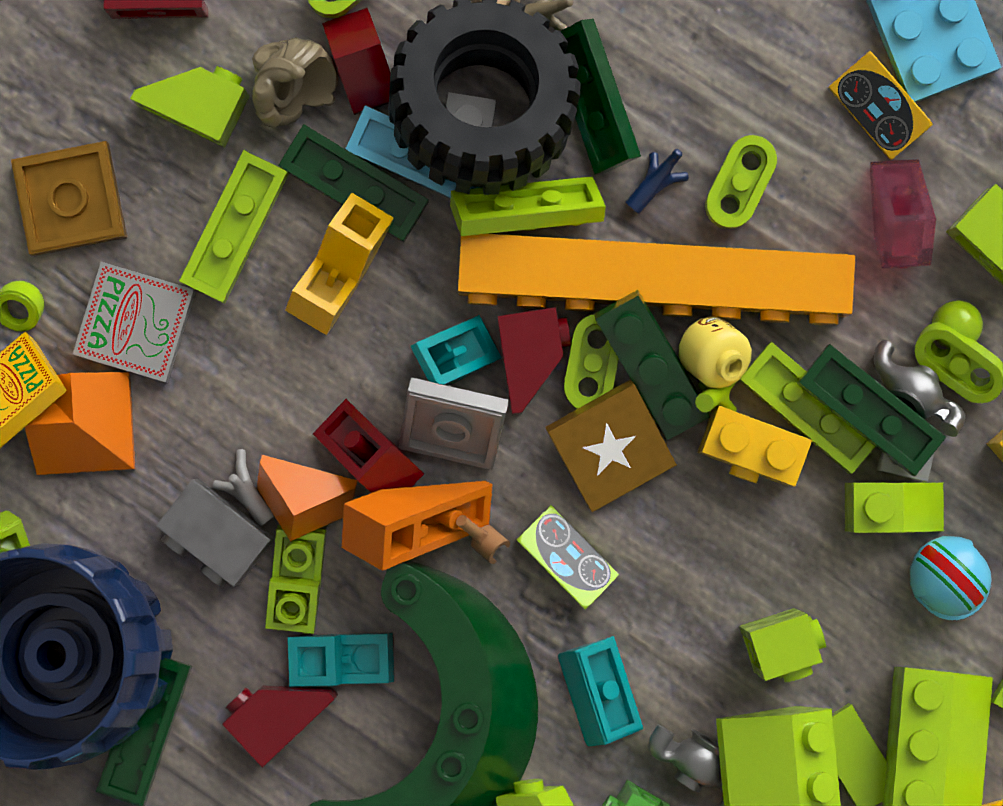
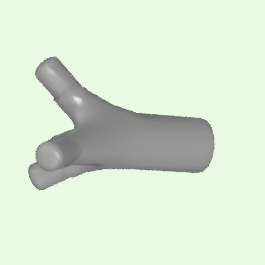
(243, 490)

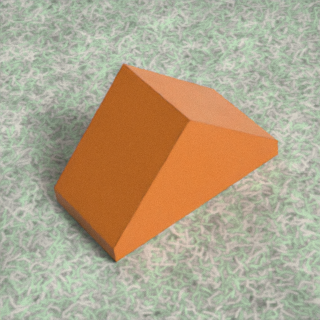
(302, 496)

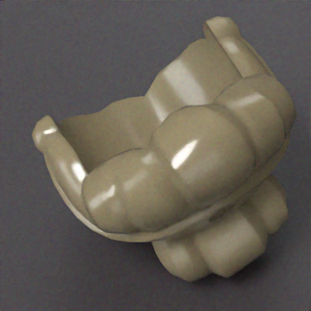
(292, 76)

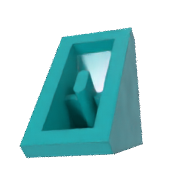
(456, 352)

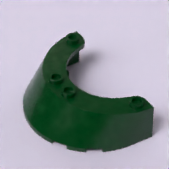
(485, 691)

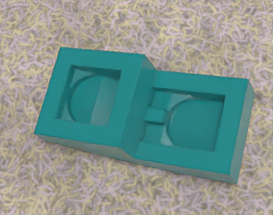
(341, 659)

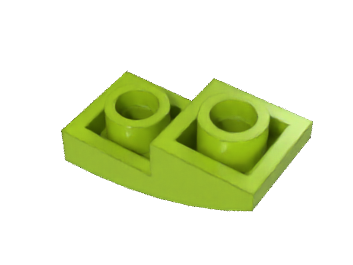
(295, 582)

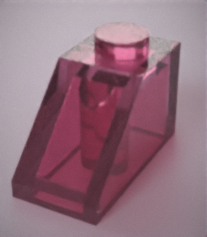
(902, 214)

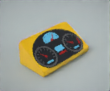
(880, 105)

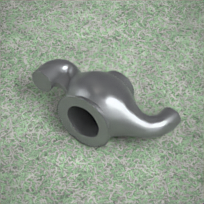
(918, 389)
(694, 757)

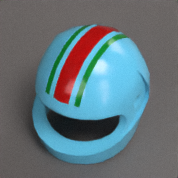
(950, 577)

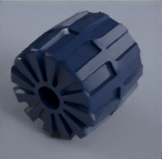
(110, 649)

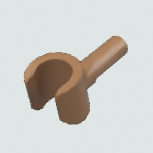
(484, 539)

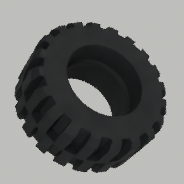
(495, 38)

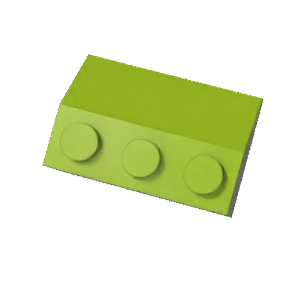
(937, 738)
(779, 758)

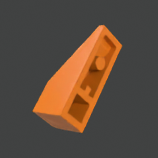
(411, 521)

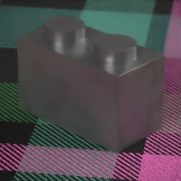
(214, 534)

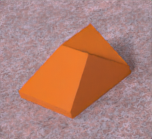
(85, 426)

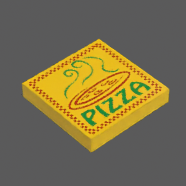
(26, 385)

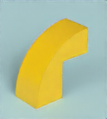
(340, 263)

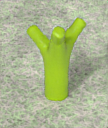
(714, 397)

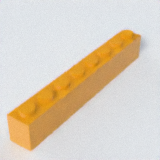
(663, 274)

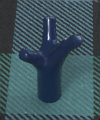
(656, 179)

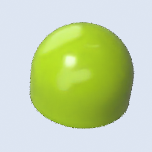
(28, 296)
(961, 317)

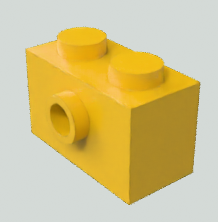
(754, 447)

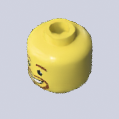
(715, 352)

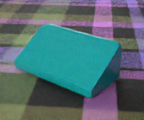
(600, 692)

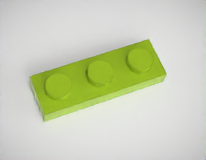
(529, 207)
(234, 226)
(774, 380)

